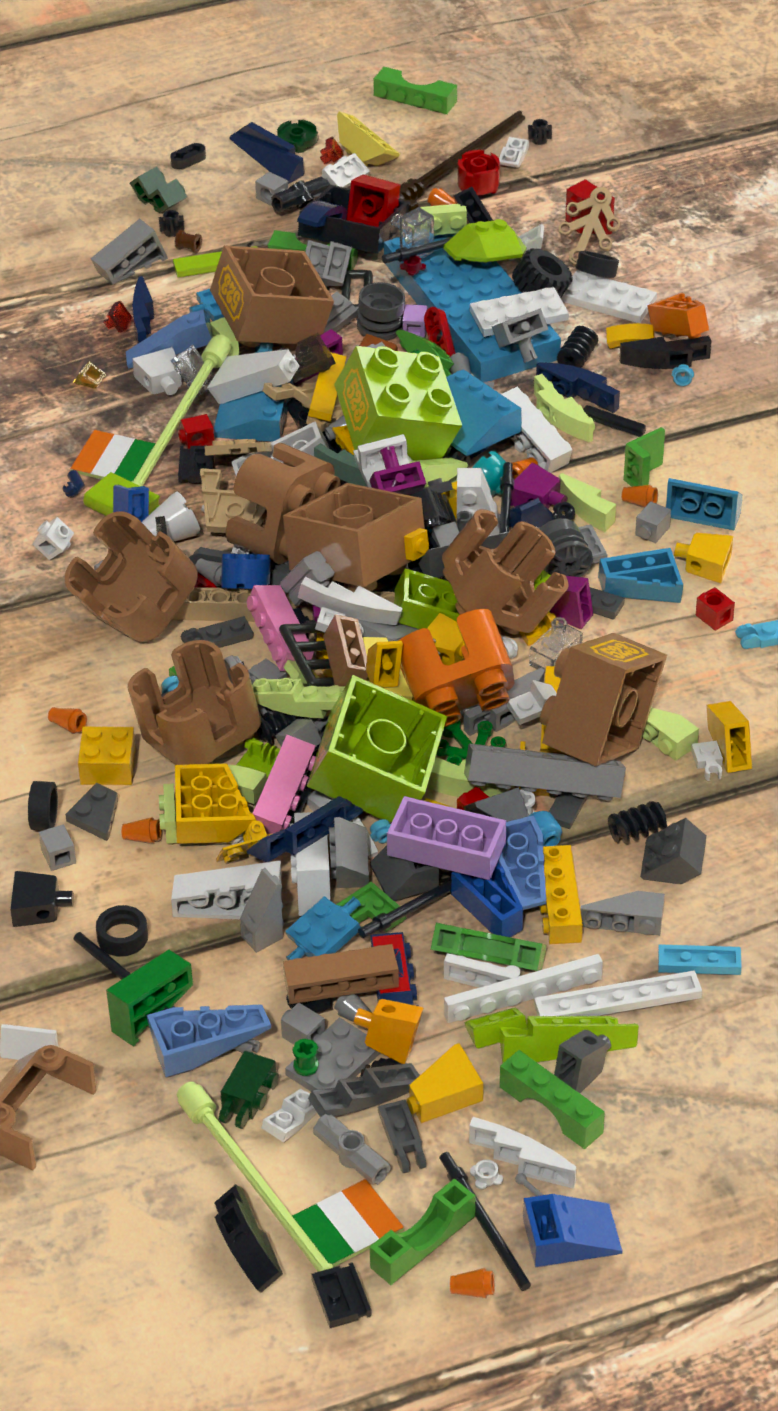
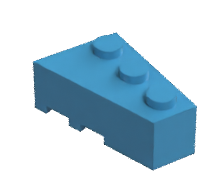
(642, 576)

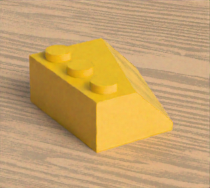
(209, 804)

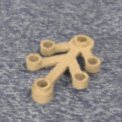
(591, 221)

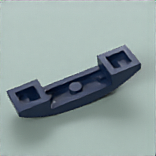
(316, 213)

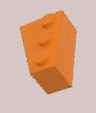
(679, 316)

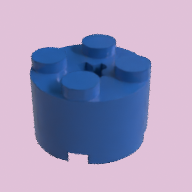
(245, 570)

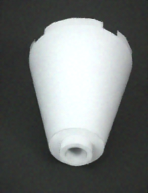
(179, 519)

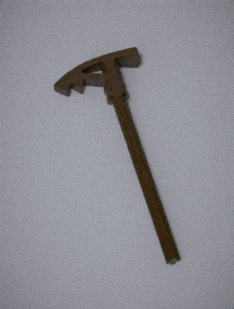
(416, 187)

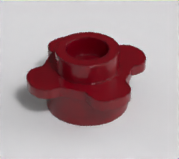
(413, 265)

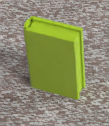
(101, 495)

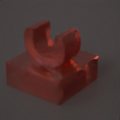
(331, 151)
(118, 317)

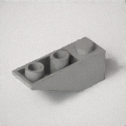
(629, 912)
(262, 916)

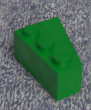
(147, 992)

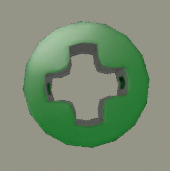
(305, 1053)

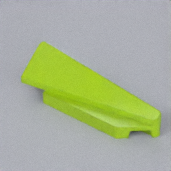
(546, 1033)

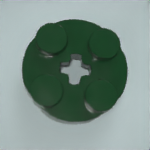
(300, 134)

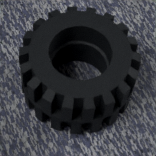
(541, 270)

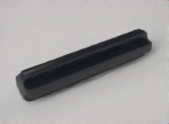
(615, 421)

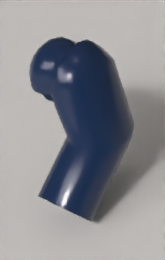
(75, 485)

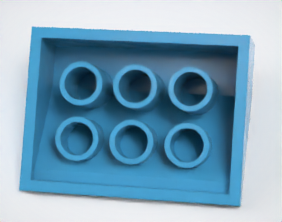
(483, 413)
(252, 418)

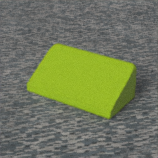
(485, 1029)

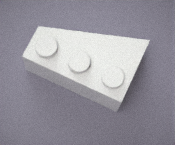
(475, 493)

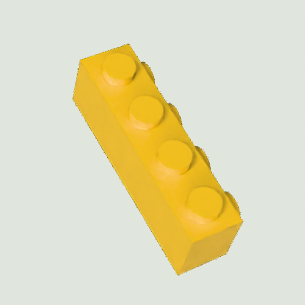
(562, 905)

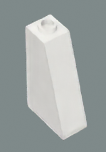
(248, 372)

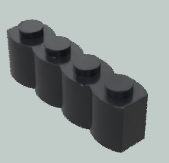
(436, 508)

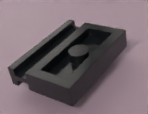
(191, 462)
(341, 1295)

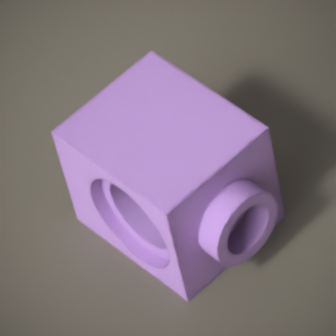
(414, 319)

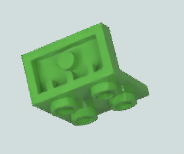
(643, 456)

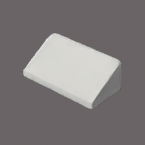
(20, 1041)

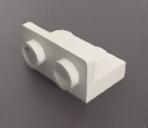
(344, 171)

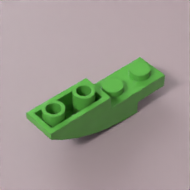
(412, 342)

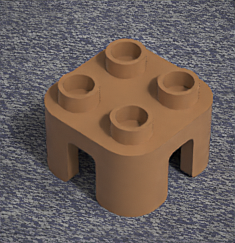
(280, 490)
(505, 575)
(137, 582)
(202, 713)

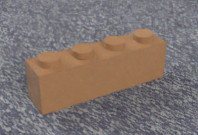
(340, 974)

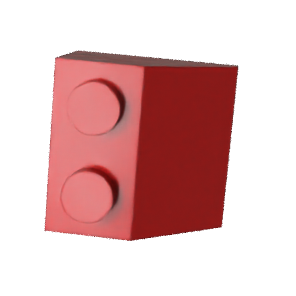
(580, 192)
(372, 200)

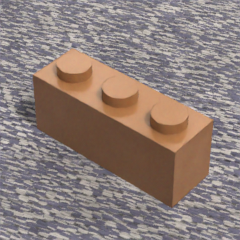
(345, 649)

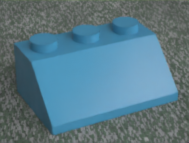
(703, 504)

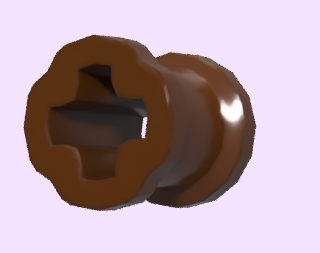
(188, 241)

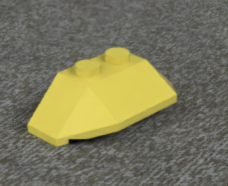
(363, 141)

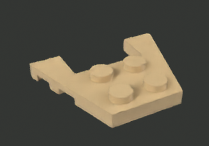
(304, 395)
(241, 446)
(225, 504)

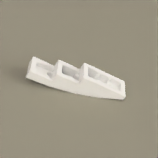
(358, 604)
(531, 1156)

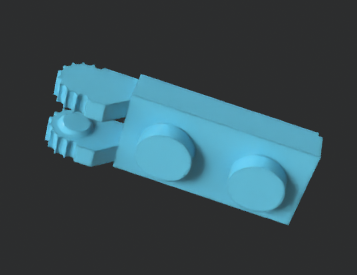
(758, 635)

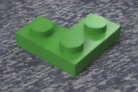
(373, 903)

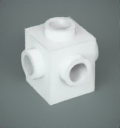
(53, 538)

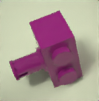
(398, 478)

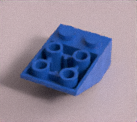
(569, 1229)

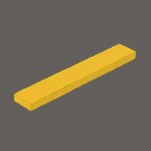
(325, 391)

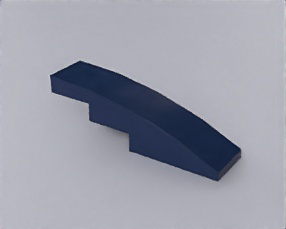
(142, 310)

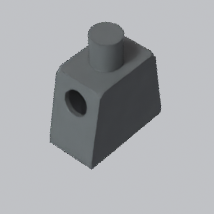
(581, 1059)

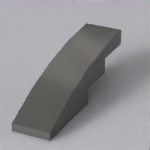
(359, 1093)

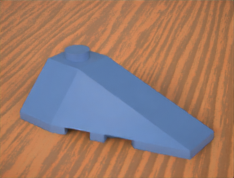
(180, 335)
(524, 861)
(197, 1036)

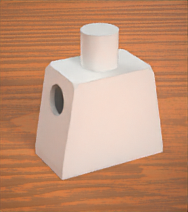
(157, 372)

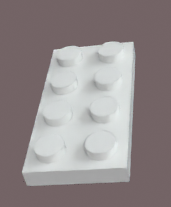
(609, 296)
(498, 310)

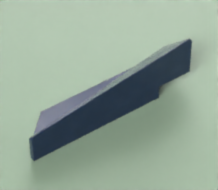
(270, 151)
(304, 831)

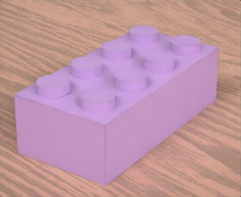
(446, 837)

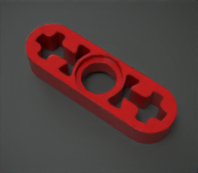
(435, 322)

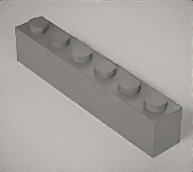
(543, 771)

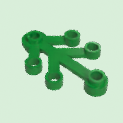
(456, 754)

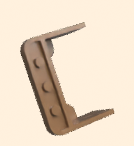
(21, 1082)

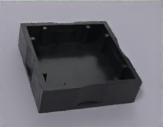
(351, 233)

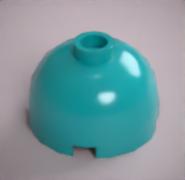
(492, 470)

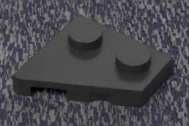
(94, 811)

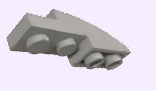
(501, 716)

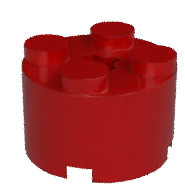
(479, 172)

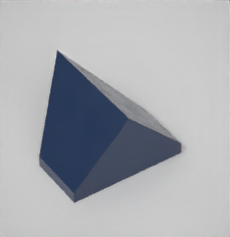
(530, 512)

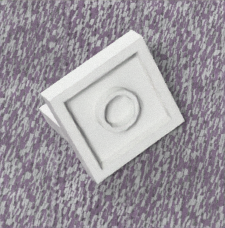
(369, 457)

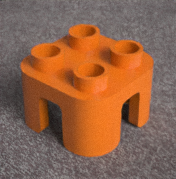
(478, 679)

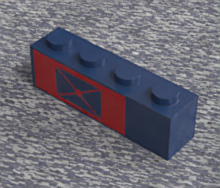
(406, 991)

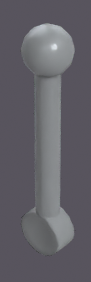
(521, 1179)

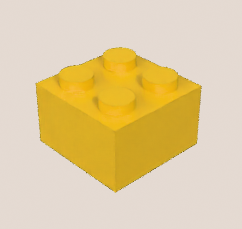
(106, 755)

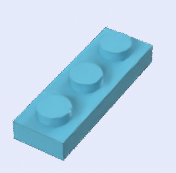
(699, 958)

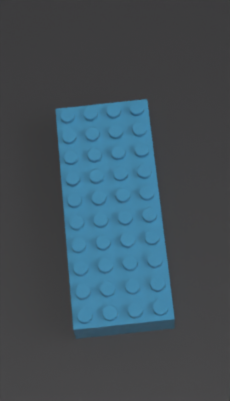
(452, 287)

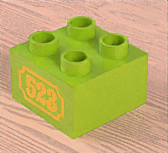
(396, 395)
(376, 749)

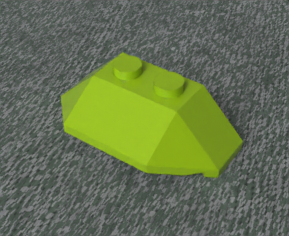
(485, 242)

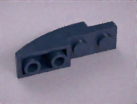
(576, 381)

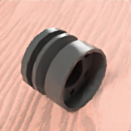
(380, 310)
(571, 550)

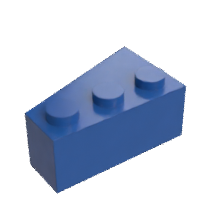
(490, 901)

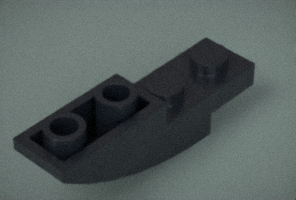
(659, 354)
(245, 1239)

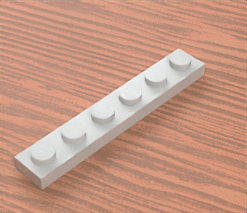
(522, 988)
(621, 996)

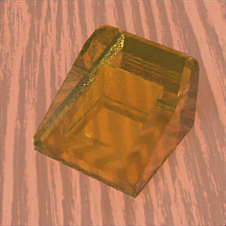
(90, 376)

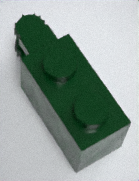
(247, 1088)

